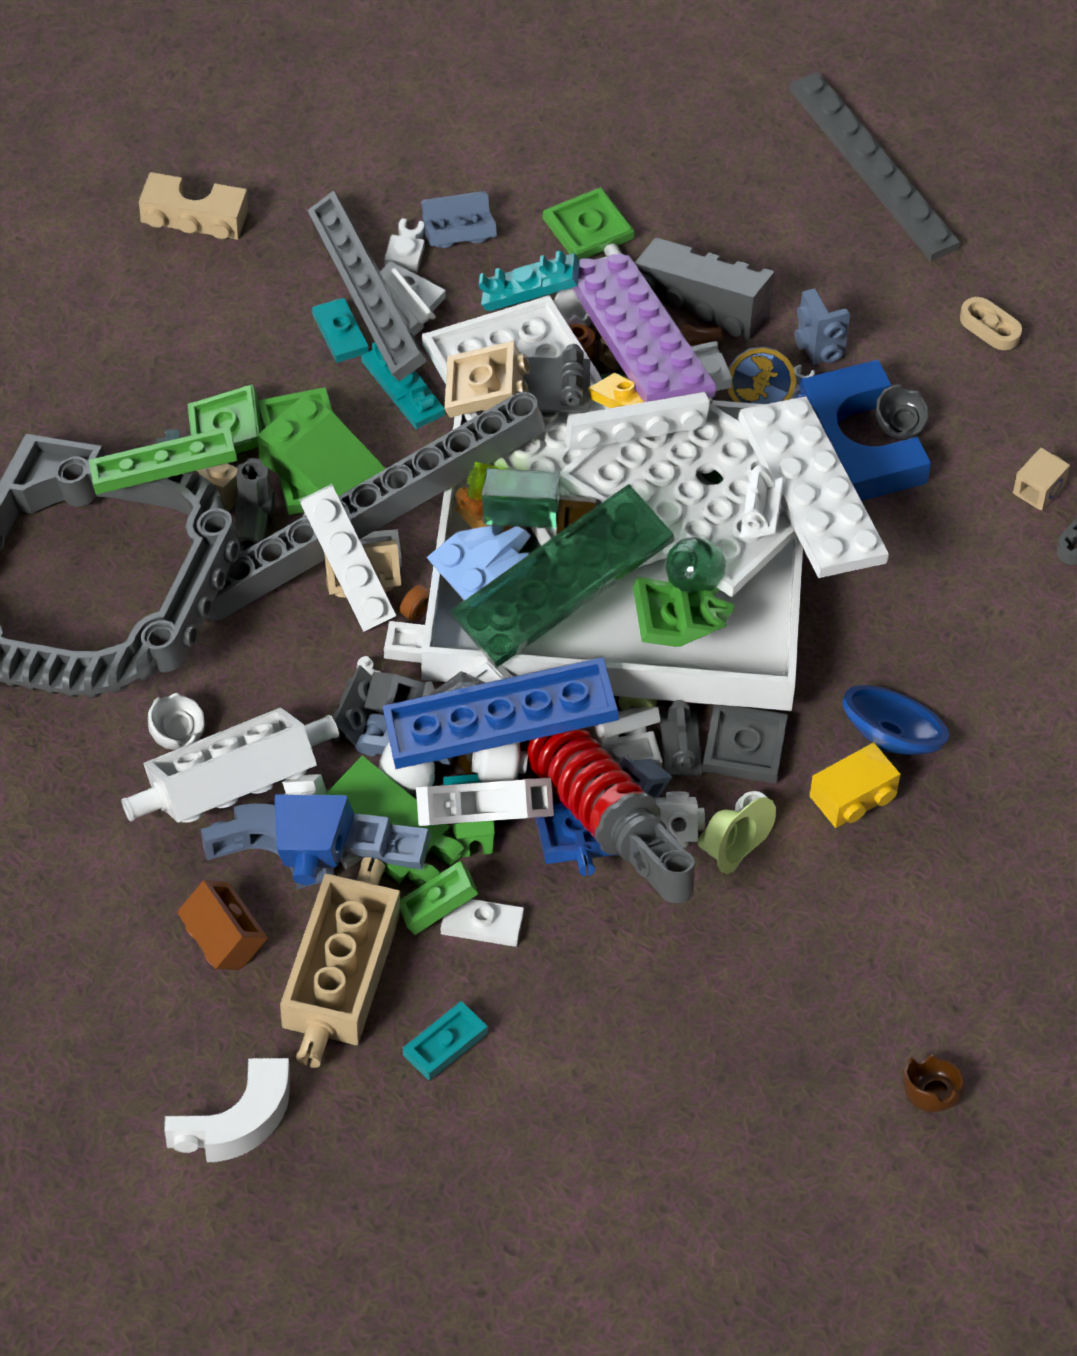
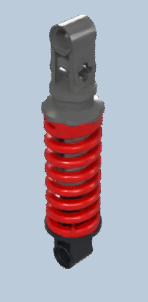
(613, 809)

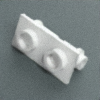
(761, 504)

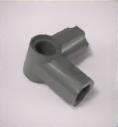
(253, 502)

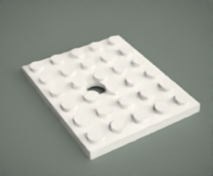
(665, 477)

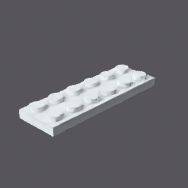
(815, 487)

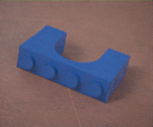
(870, 469)

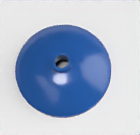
(894, 721)

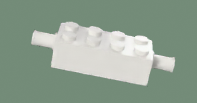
(229, 765)

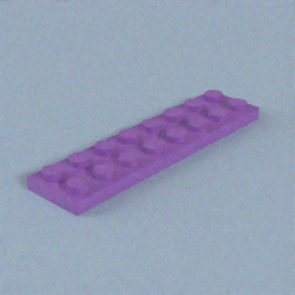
(639, 330)

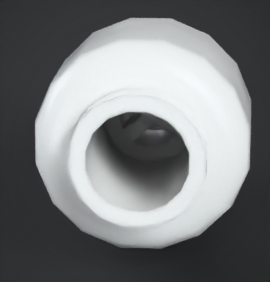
(499, 763)

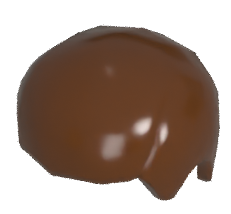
(944, 1078)

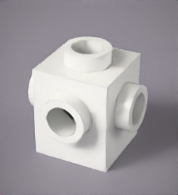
(681, 805)

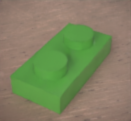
(437, 897)

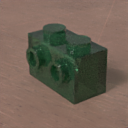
(521, 498)

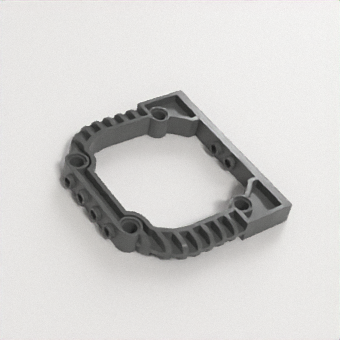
(59, 470)

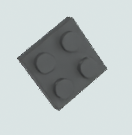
(745, 743)

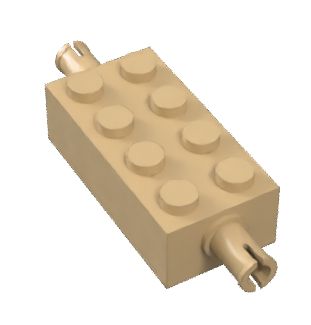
(340, 960)

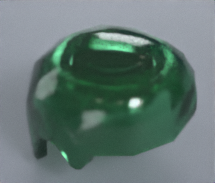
(695, 565)

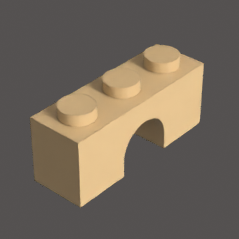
(218, 214)

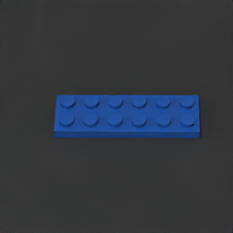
(500, 713)

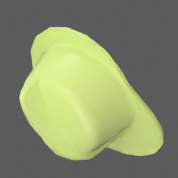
(736, 833)

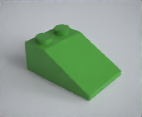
(315, 449)

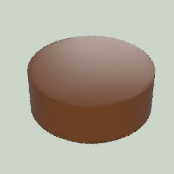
(415, 603)

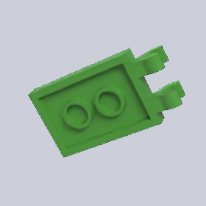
(378, 795)

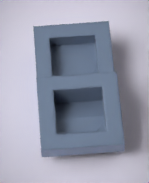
(389, 843)

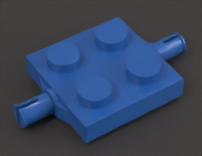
(566, 839)

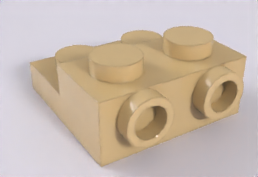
(484, 378)

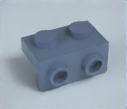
(458, 219)
(821, 332)

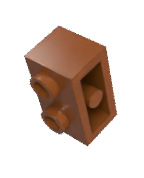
(221, 925)

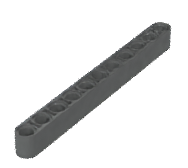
(383, 498)

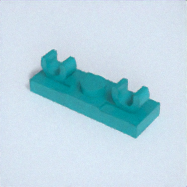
(529, 281)
(409, 394)

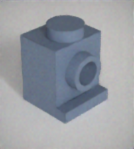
(646, 774)

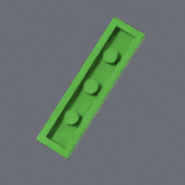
(162, 460)

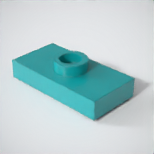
(340, 330)

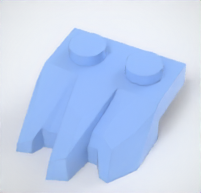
(478, 556)

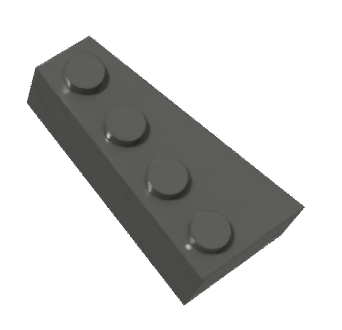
(708, 287)

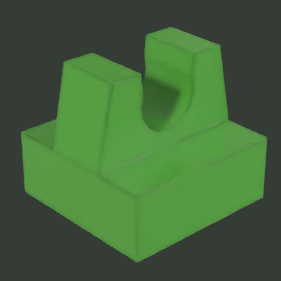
(474, 831)

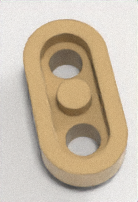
(992, 325)

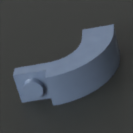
(251, 829)

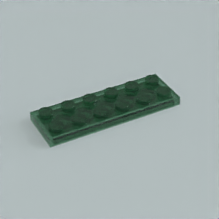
(562, 575)

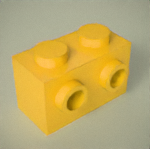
(855, 785)

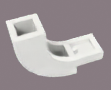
(484, 801)
(244, 1124)

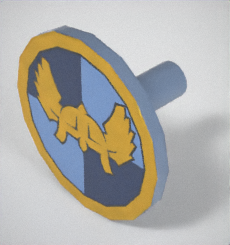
(762, 376)

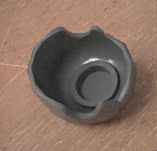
(901, 412)

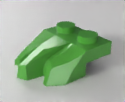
(675, 616)

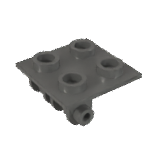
(561, 382)

